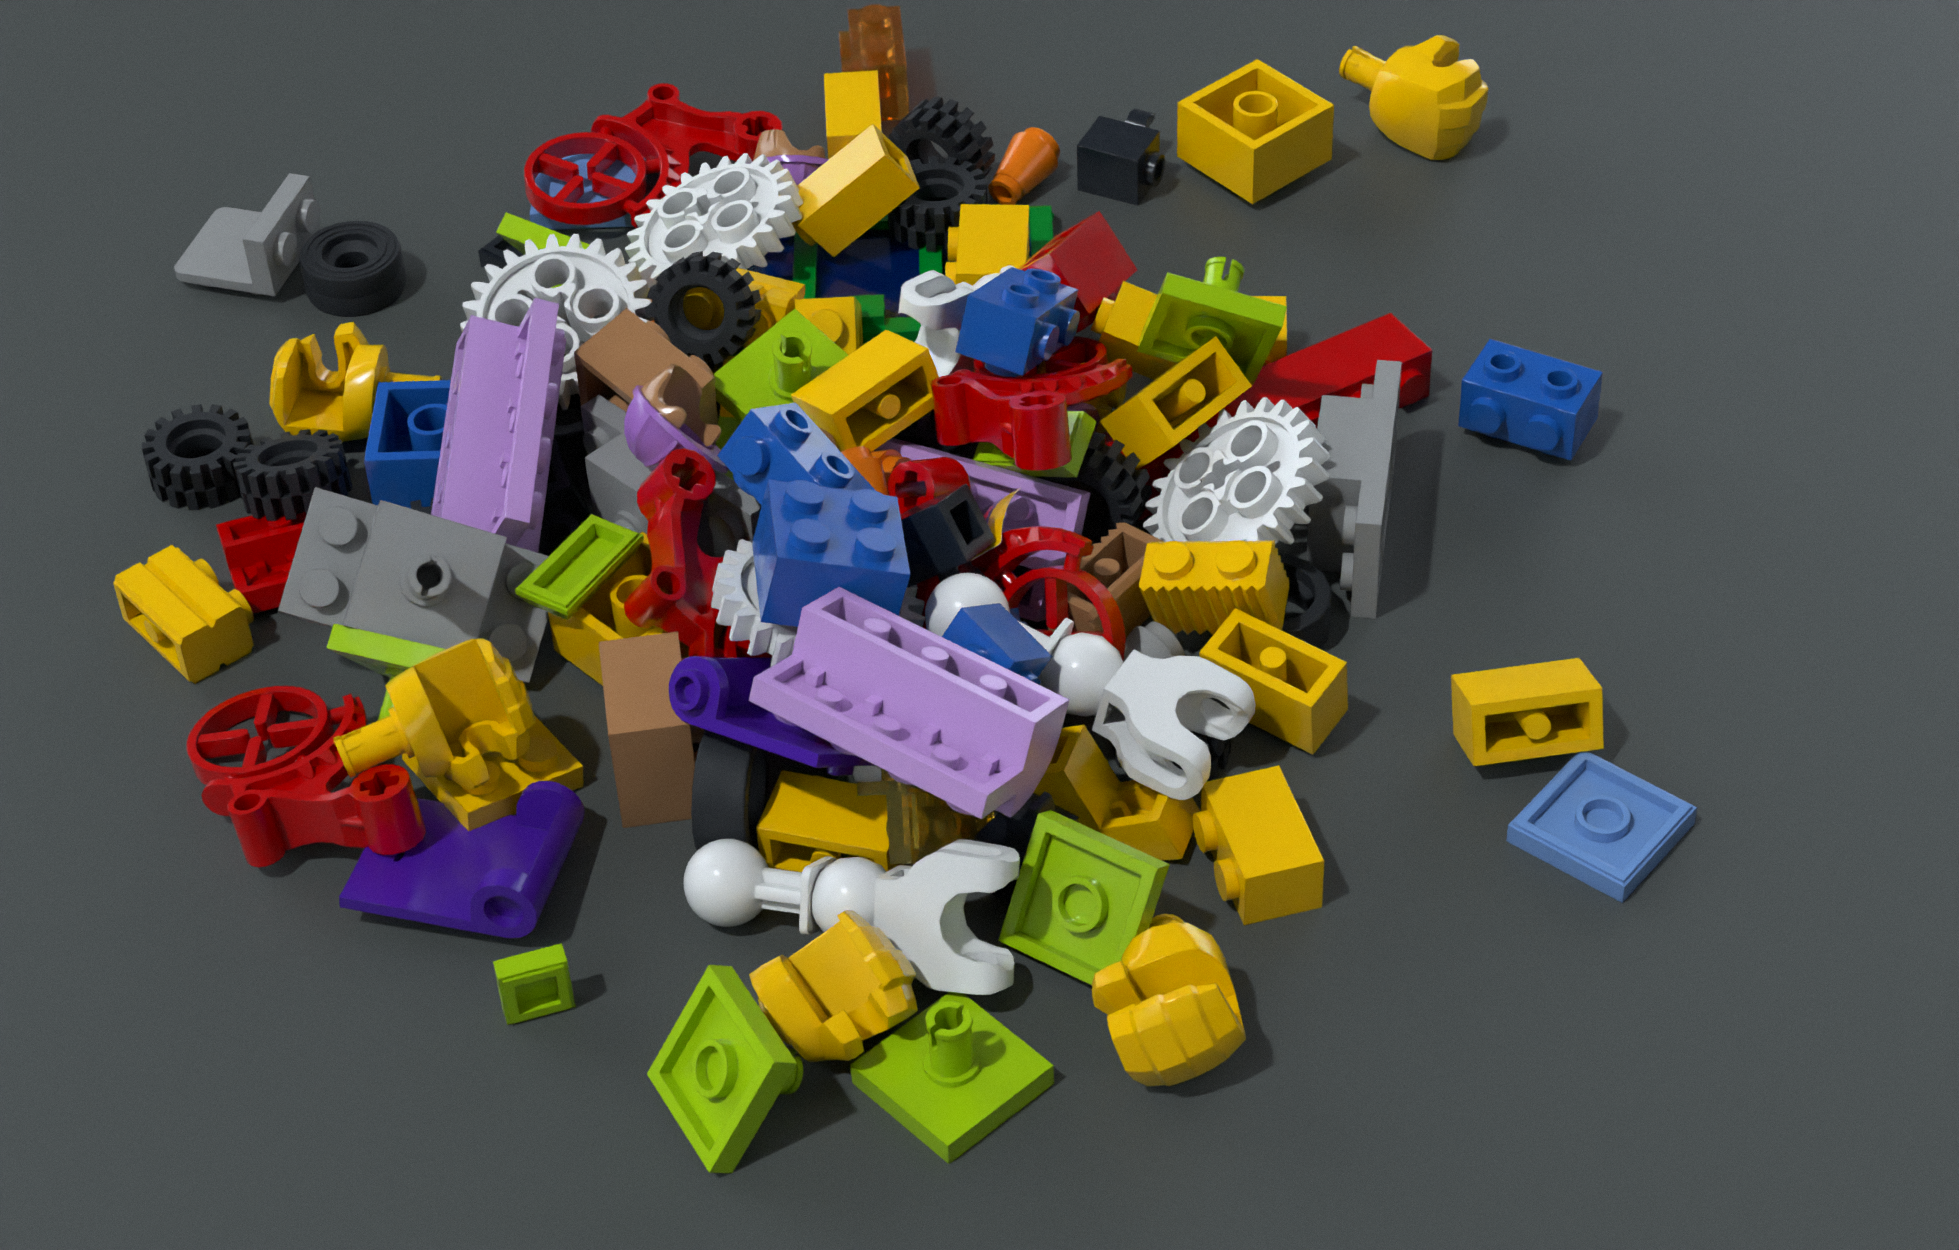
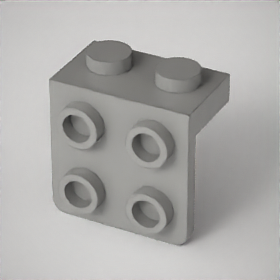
(251, 247)

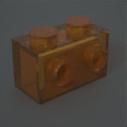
(877, 43)

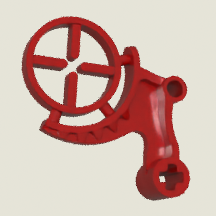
(658, 130)
(1026, 412)
(927, 478)
(682, 576)
(290, 797)

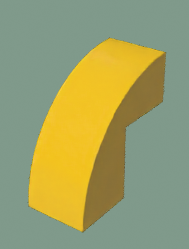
(1125, 810)

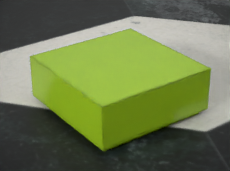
(534, 984)

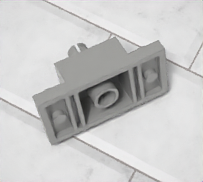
(617, 475)
(1352, 518)
(412, 578)

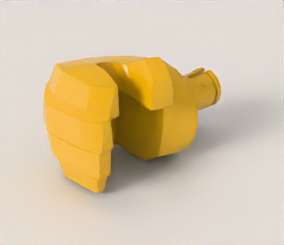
(1422, 95)
(338, 401)
(448, 716)
(837, 990)
(1170, 1004)

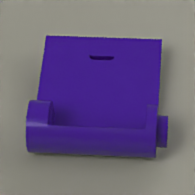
(716, 698)
(477, 878)

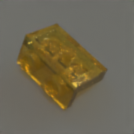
(919, 820)

